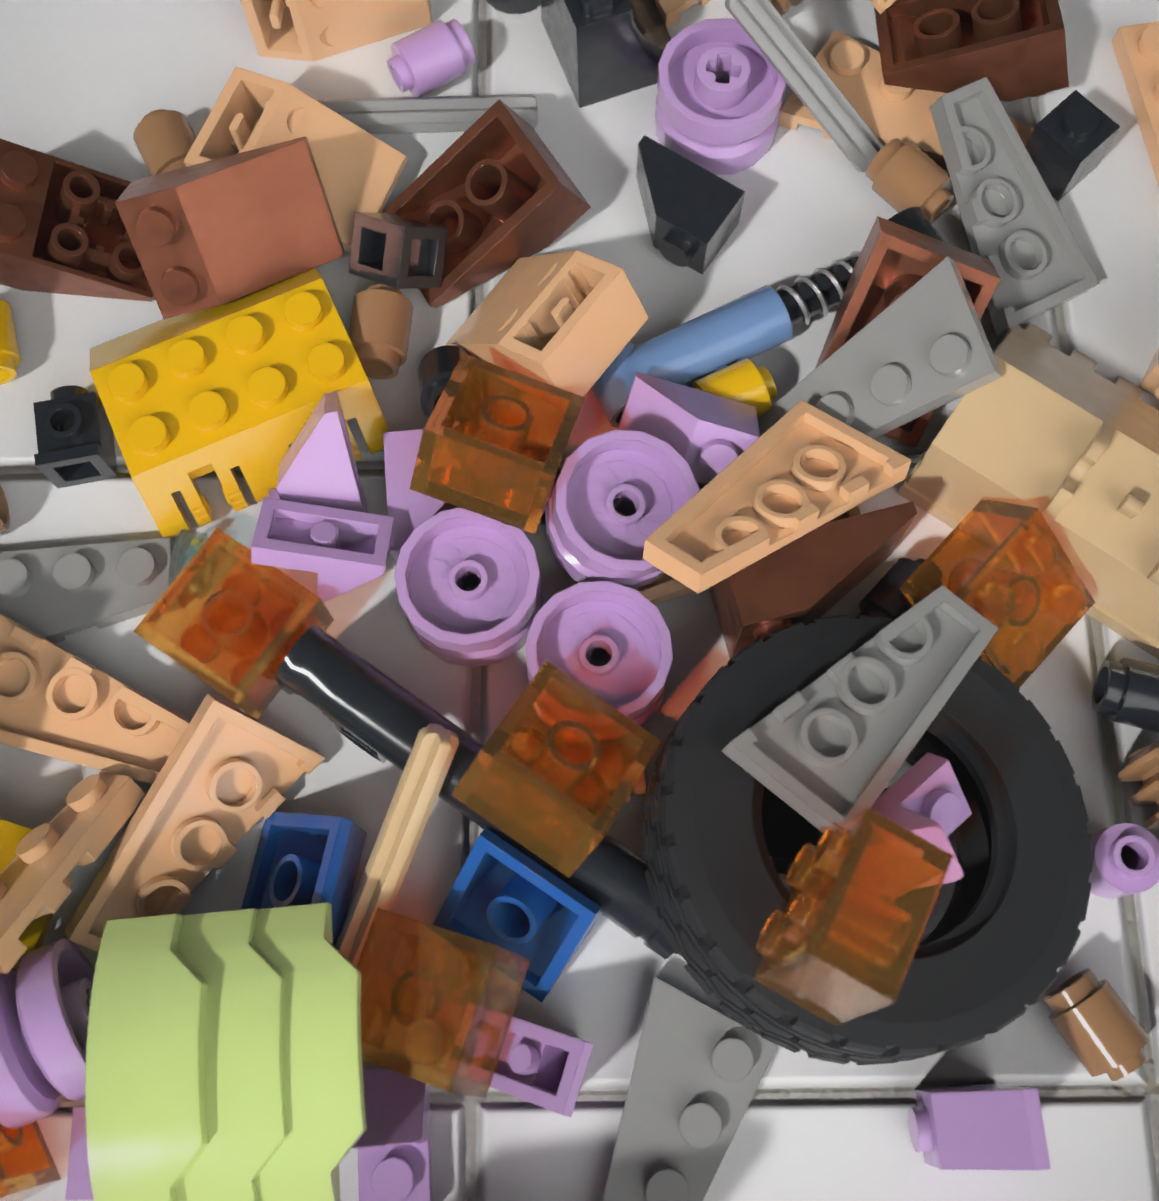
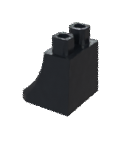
(605, 45)

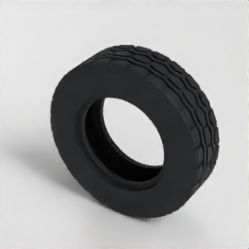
(1018, 850)

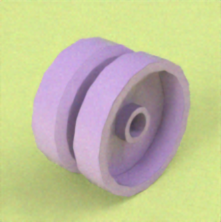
(717, 97)
(611, 474)
(463, 551)
(610, 626)
(43, 1032)

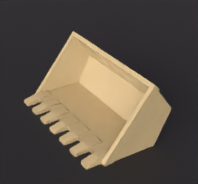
(1076, 451)

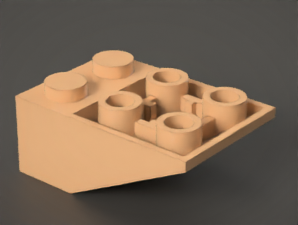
(329, 27)
(264, 111)
(555, 319)

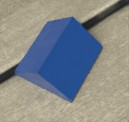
(305, 863)
(518, 907)

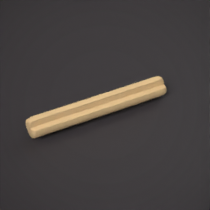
(398, 835)

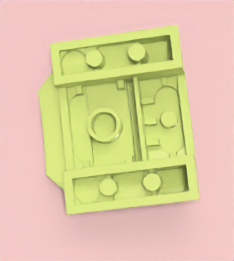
(223, 1058)

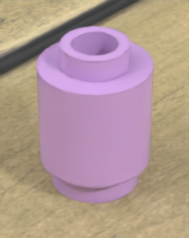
(430, 57)
(1123, 861)

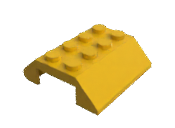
(229, 394)

